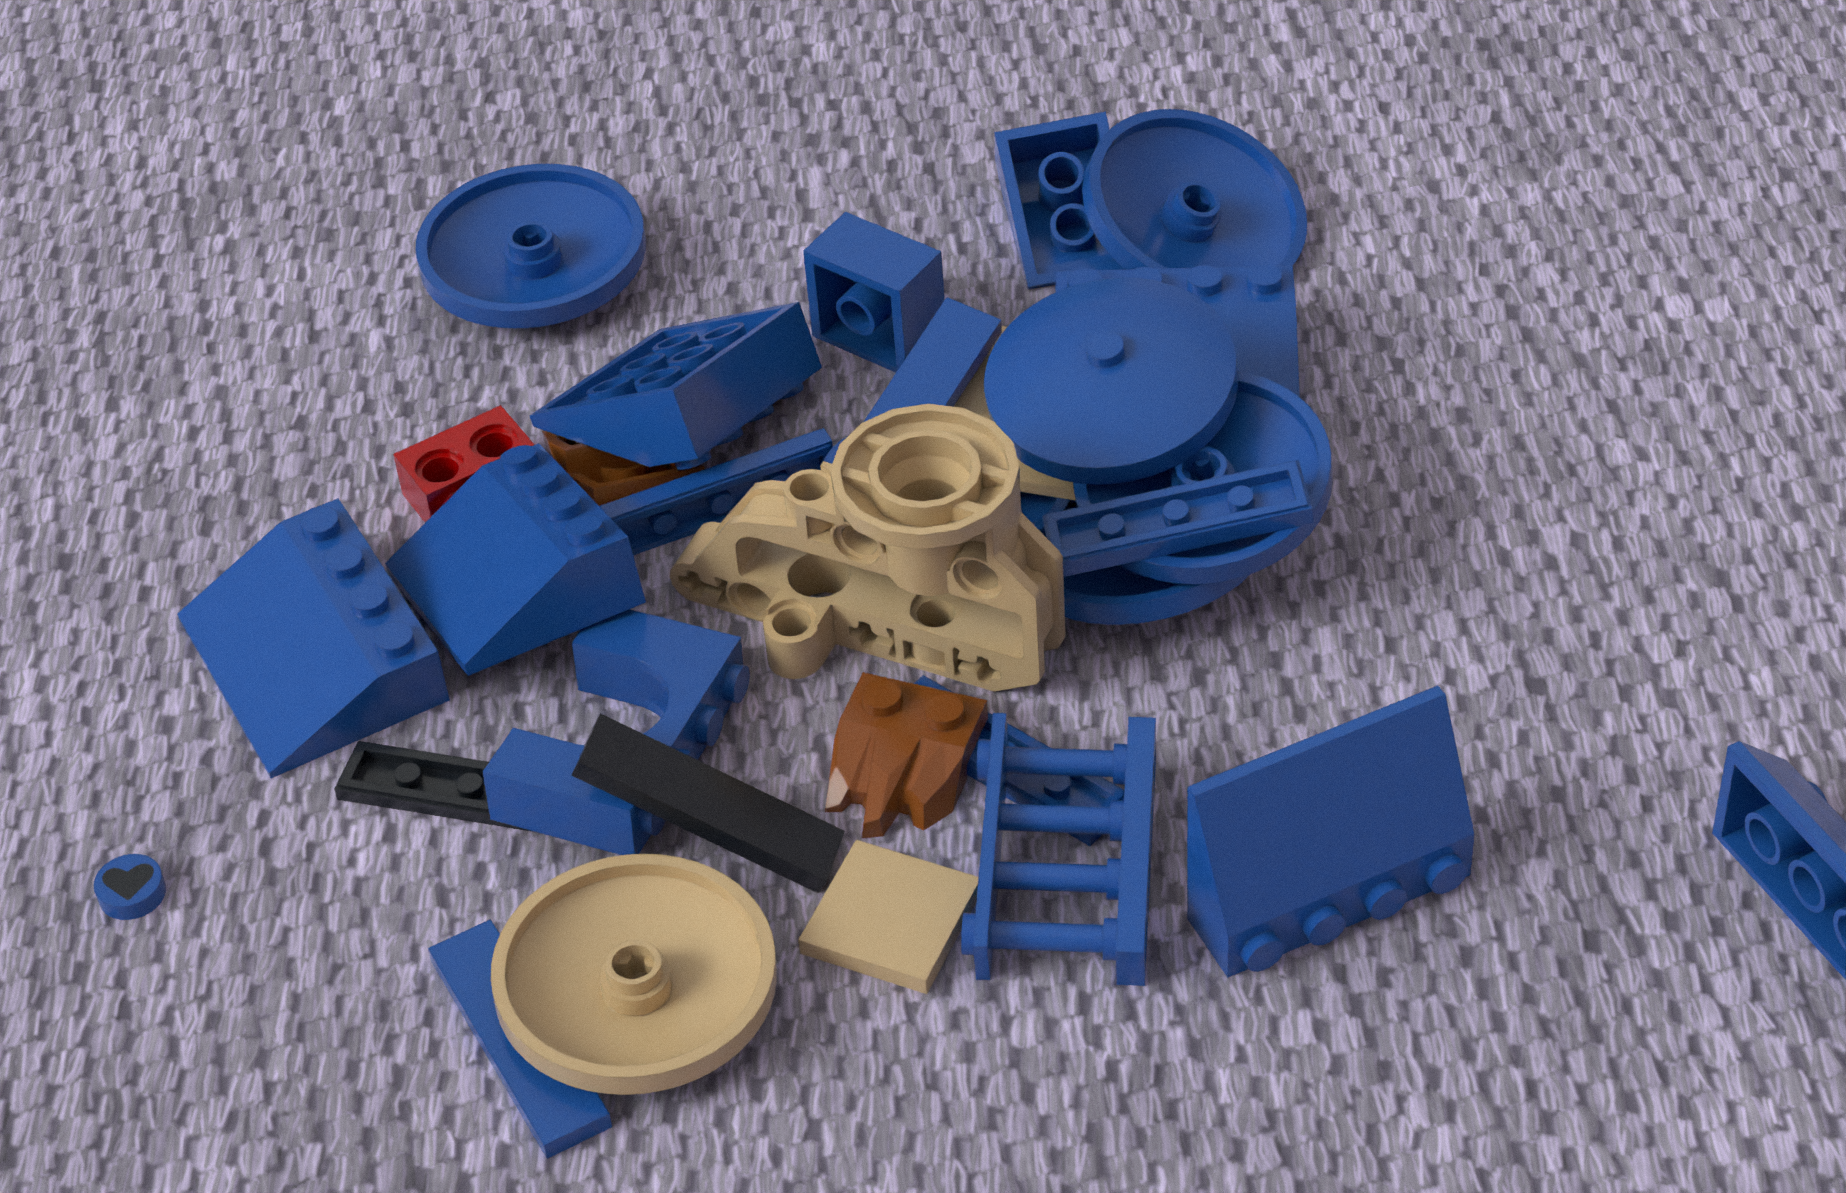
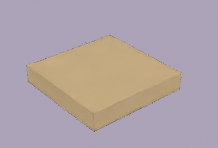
(890, 916)

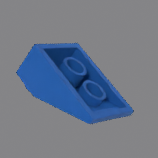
(1042, 193)

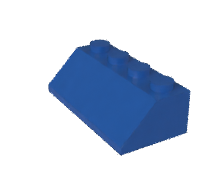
(1787, 843)

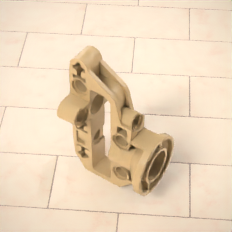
(912, 538)

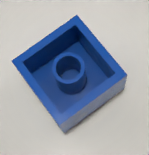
(871, 289)

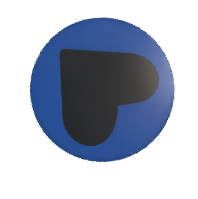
(129, 886)

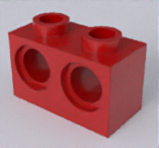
(444, 462)

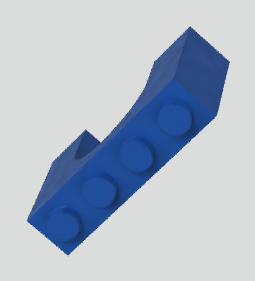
(638, 659)

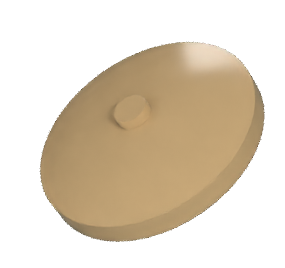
(634, 974)

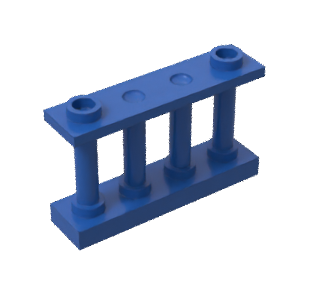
(1122, 879)

